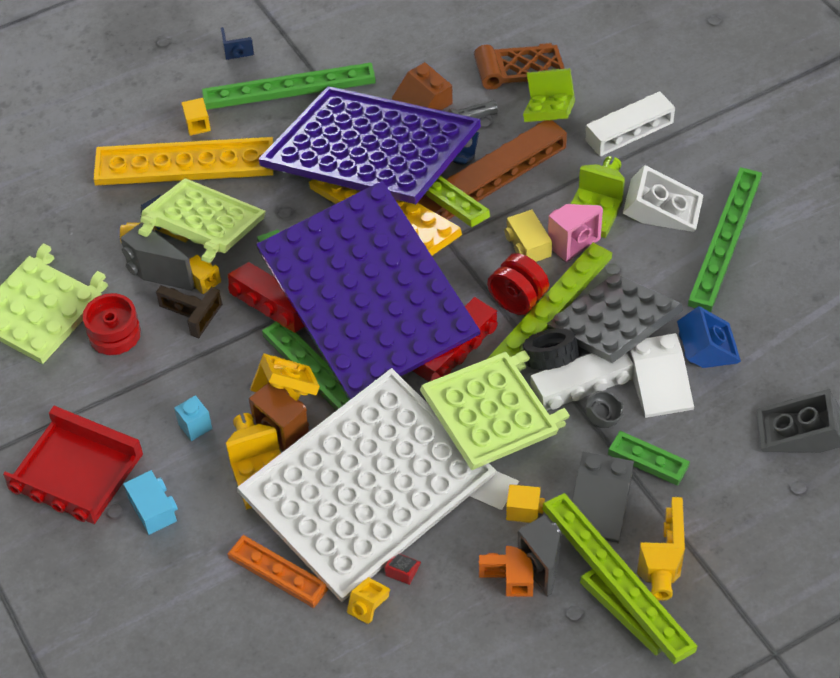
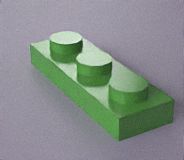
(649, 458)

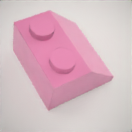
(574, 229)

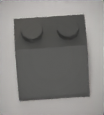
(542, 545)

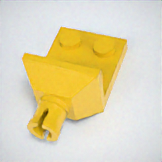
(285, 374)
(250, 448)
(663, 561)

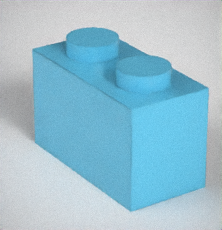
(151, 502)

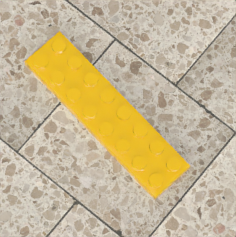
(181, 160)
(431, 228)

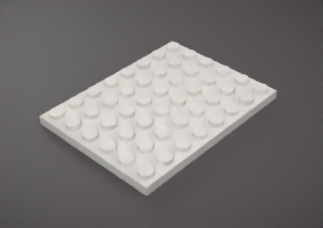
(363, 484)

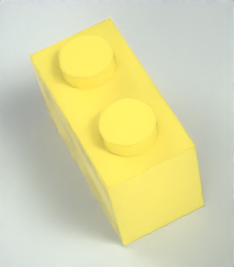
(528, 236)

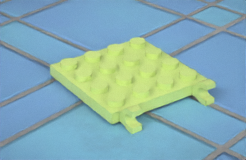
(202, 217)
(43, 305)
(491, 409)

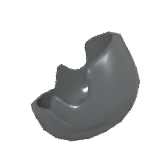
(604, 409)

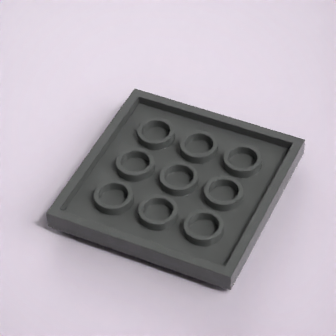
(616, 317)

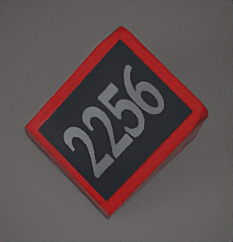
(402, 568)

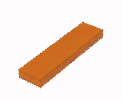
(278, 571)

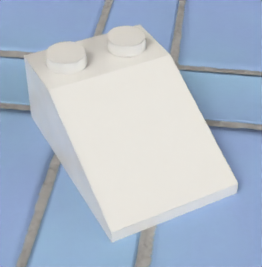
(662, 201)
(661, 376)

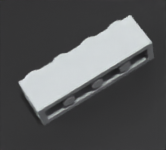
(629, 123)
(579, 379)

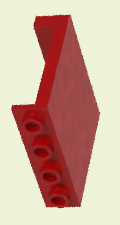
(76, 466)

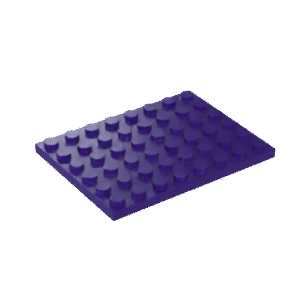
(370, 139)
(367, 289)

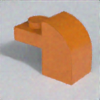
(513, 566)

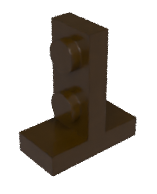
(199, 311)

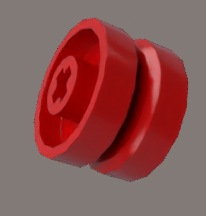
(518, 284)
(111, 324)

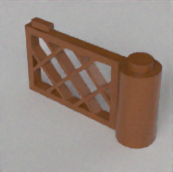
(492, 68)

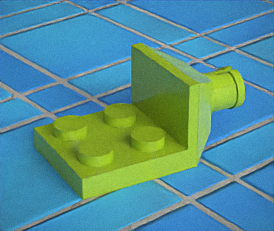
(550, 95)
(602, 187)

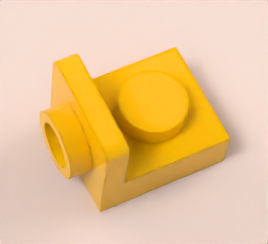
(366, 599)

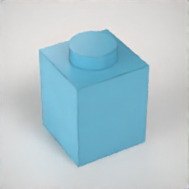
(193, 418)

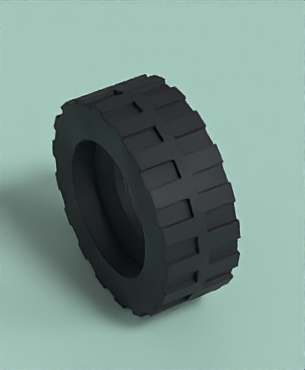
(551, 349)

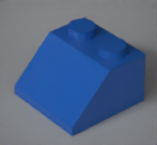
(707, 339)

